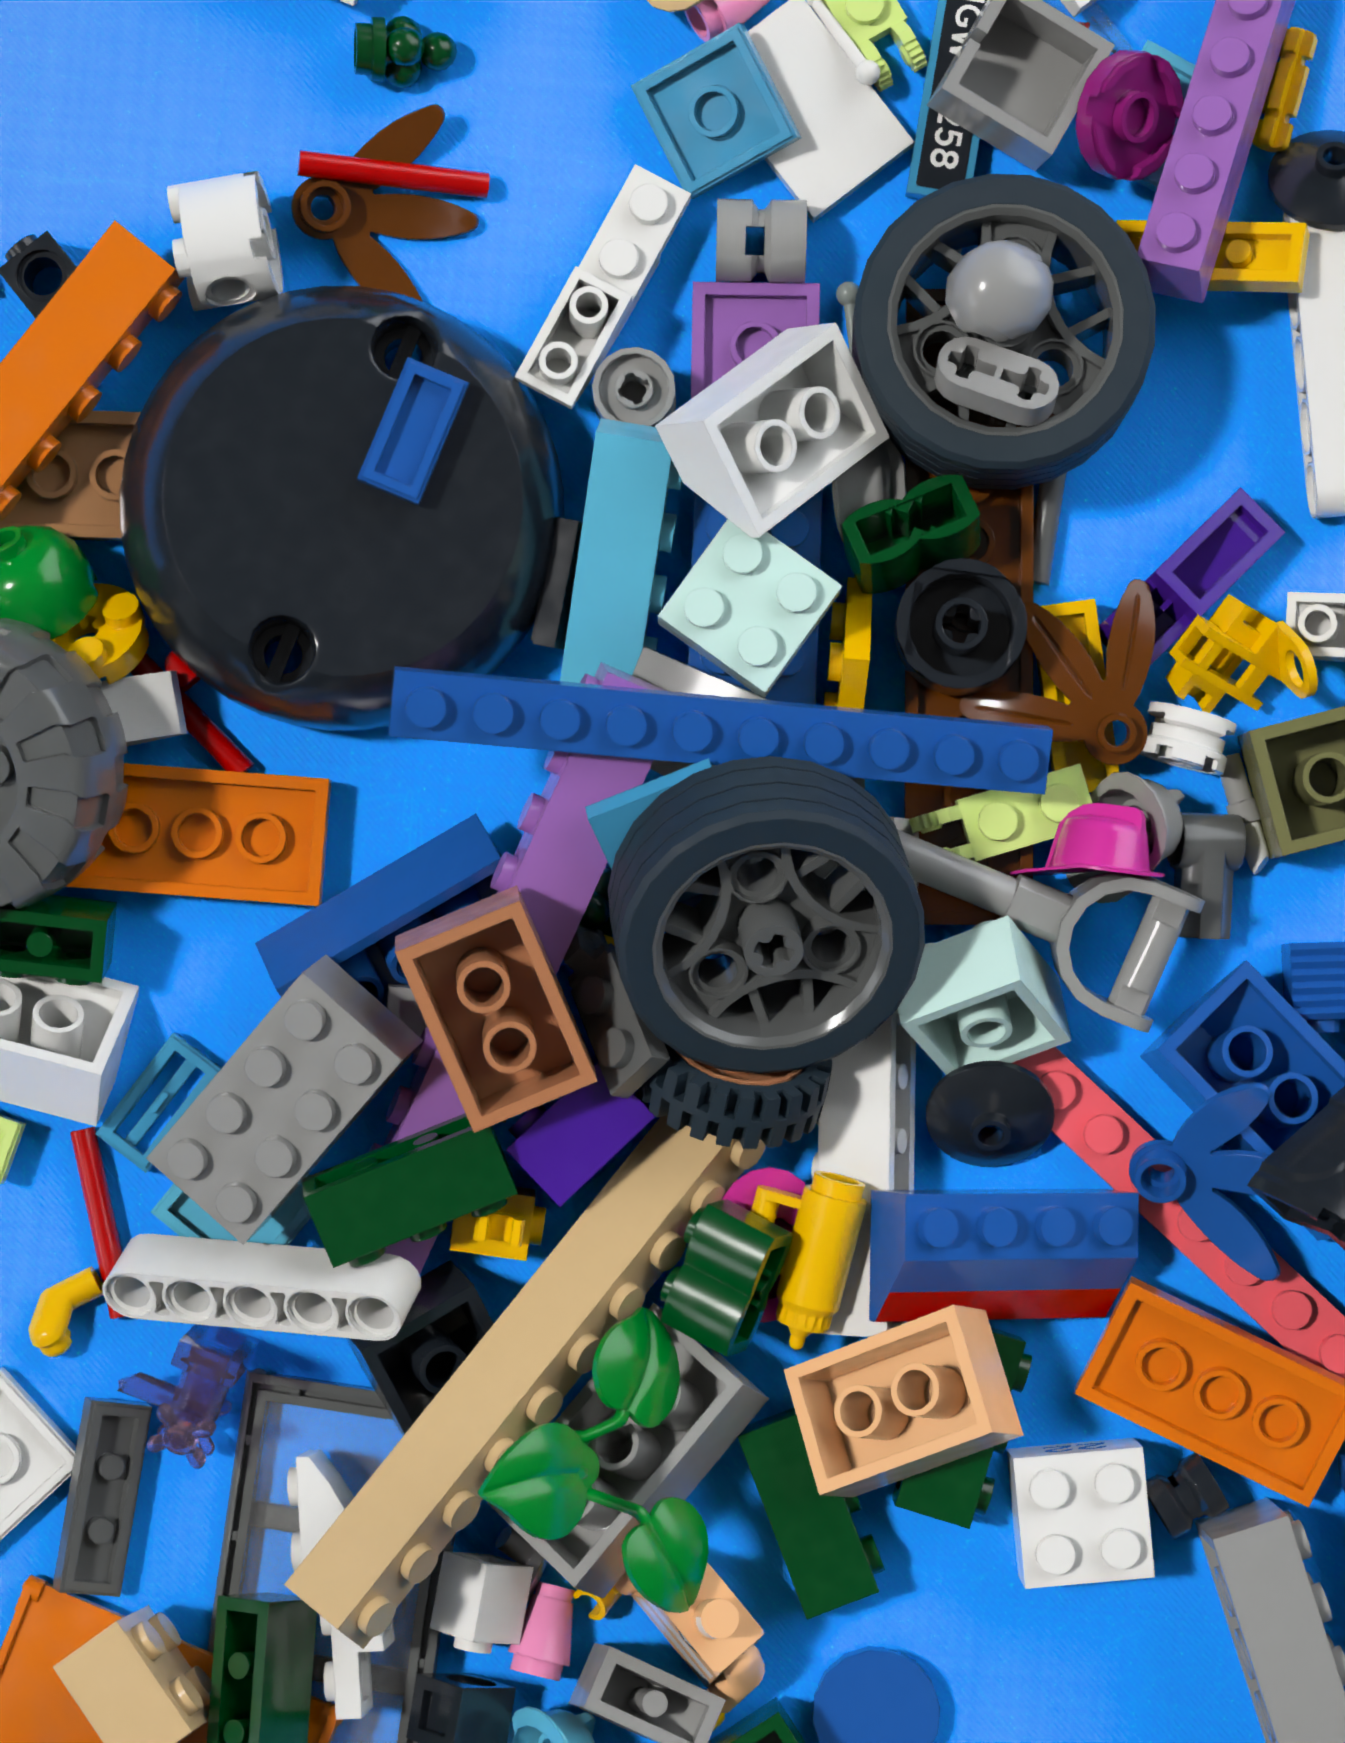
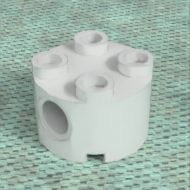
(226, 240)

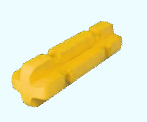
(1285, 90)

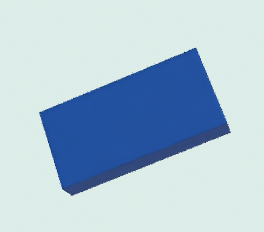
(413, 431)

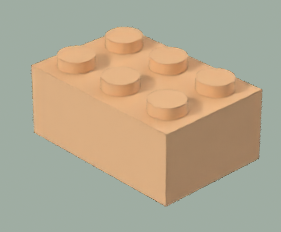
(903, 1402)

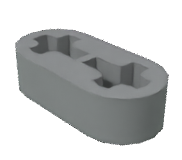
(996, 381)

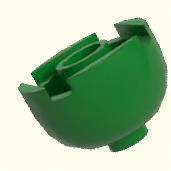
(44, 579)

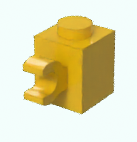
(502, 1232)

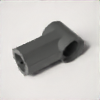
(1205, 867)

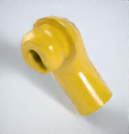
(54, 1310)

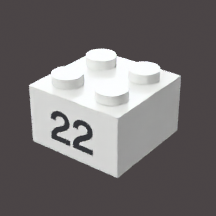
(1080, 1513)

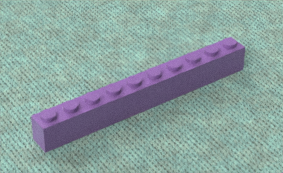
(556, 875)

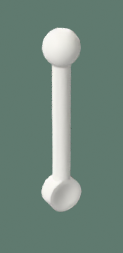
(866, 70)

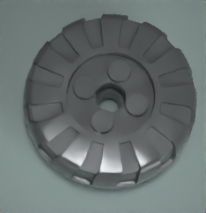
(56, 765)

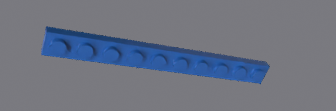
(720, 728)

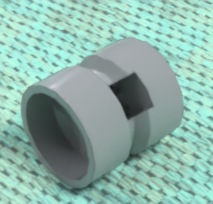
(783, 240)
(634, 387)

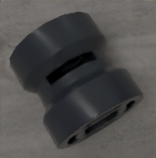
(1185, 1495)

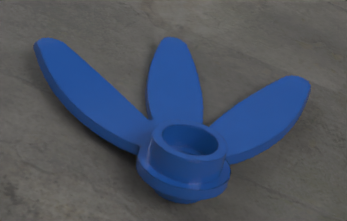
(1200, 1170)

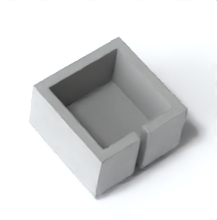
(1020, 77)

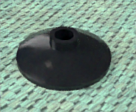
(1310, 179)
(990, 1096)

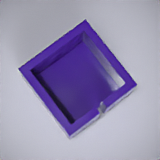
(576, 1136)

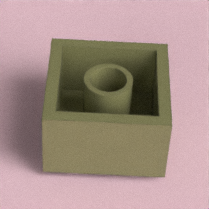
(1298, 780)

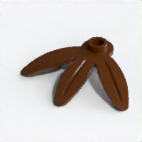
(391, 215)
(1072, 671)

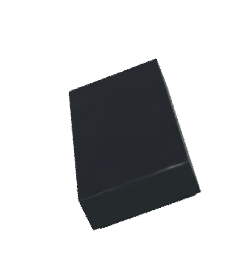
(556, 596)

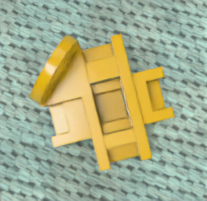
(1225, 643)

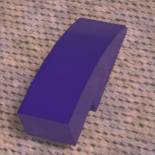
(1205, 567)

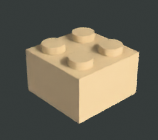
(137, 1682)

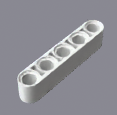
(1319, 366)
(260, 1287)

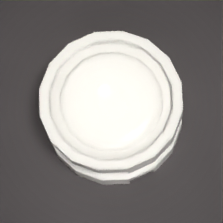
(1187, 738)

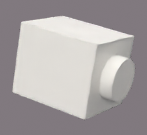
(481, 1600)

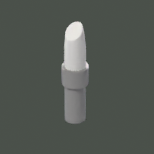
(1243, 804)

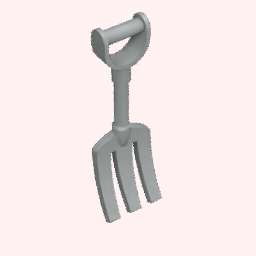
(1029, 903)

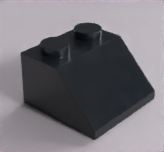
(428, 1348)

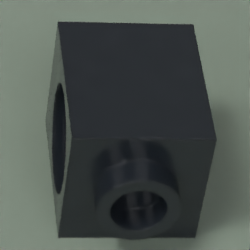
(26, 260)
(460, 1709)

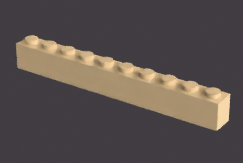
(513, 1379)

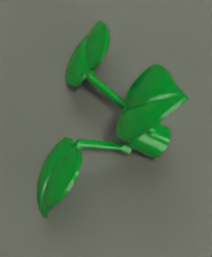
(551, 1468)

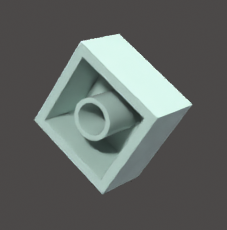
(749, 606)
(984, 998)

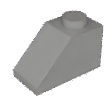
(645, 1698)

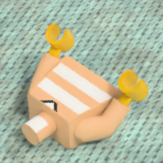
(711, 1637)

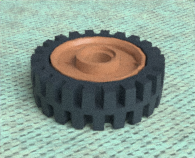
(737, 1103)

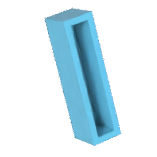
(620, 550)

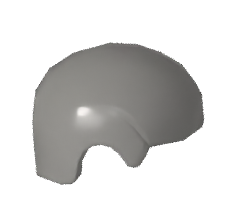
(999, 290)

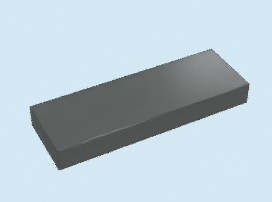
(102, 1497)

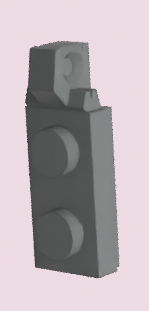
(618, 1036)

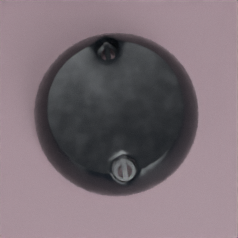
(258, 532)

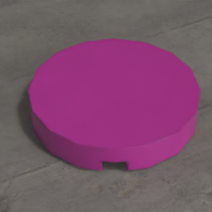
(1128, 114)

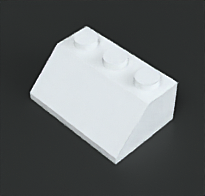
(775, 428)
(62, 1044)

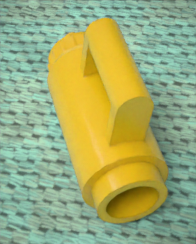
(819, 1251)

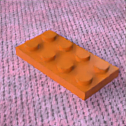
(216, 836)
(1217, 1391)

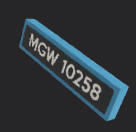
(941, 147)

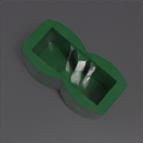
(898, 537)
(724, 1276)

